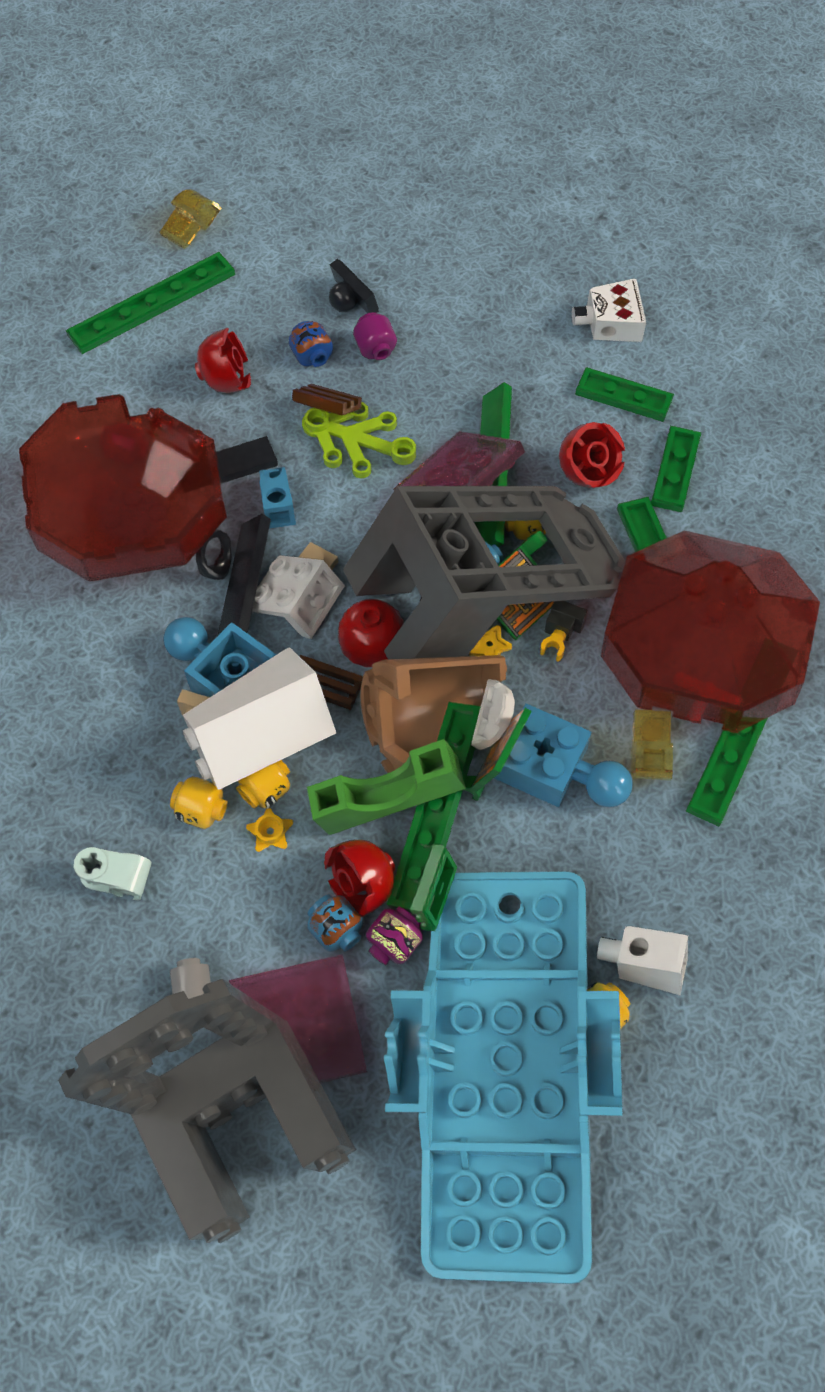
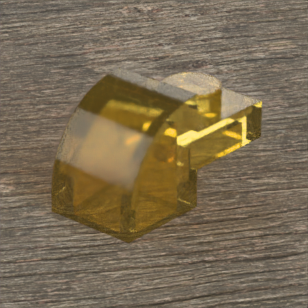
(190, 214)
(652, 745)

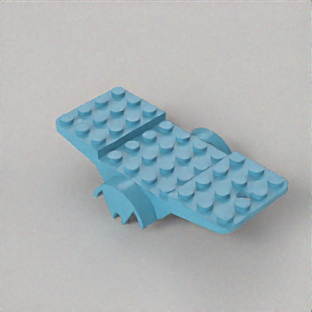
(504, 1072)

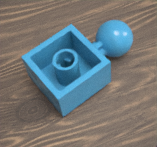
(217, 663)
(563, 751)

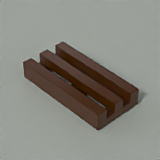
(327, 399)
(340, 674)

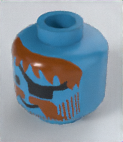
(334, 923)

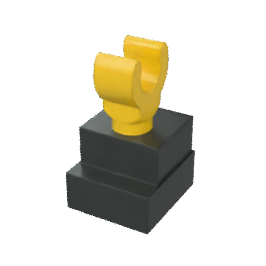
(560, 624)

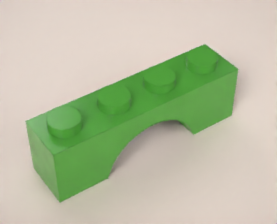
(349, 802)

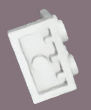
(298, 591)

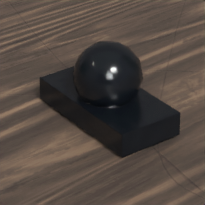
(350, 290)

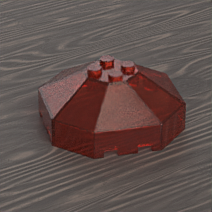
(119, 489)
(710, 630)

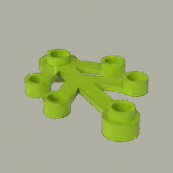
(357, 435)

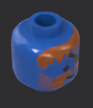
(310, 344)

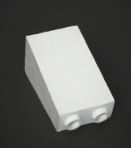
(258, 720)

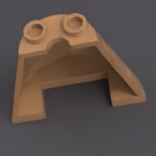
(409, 698)

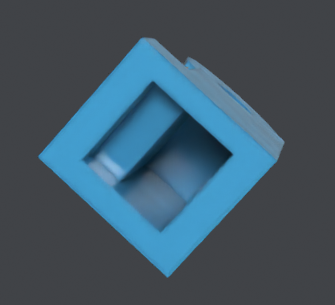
(277, 497)

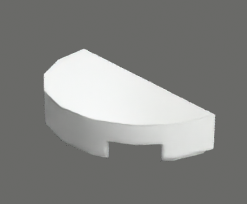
(494, 714)

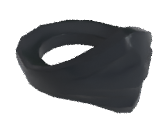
(222, 563)

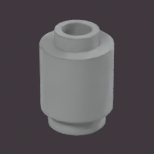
(190, 977)

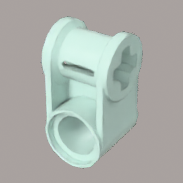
(118, 872)

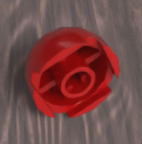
(220, 359)
(592, 455)
(368, 630)
(359, 868)

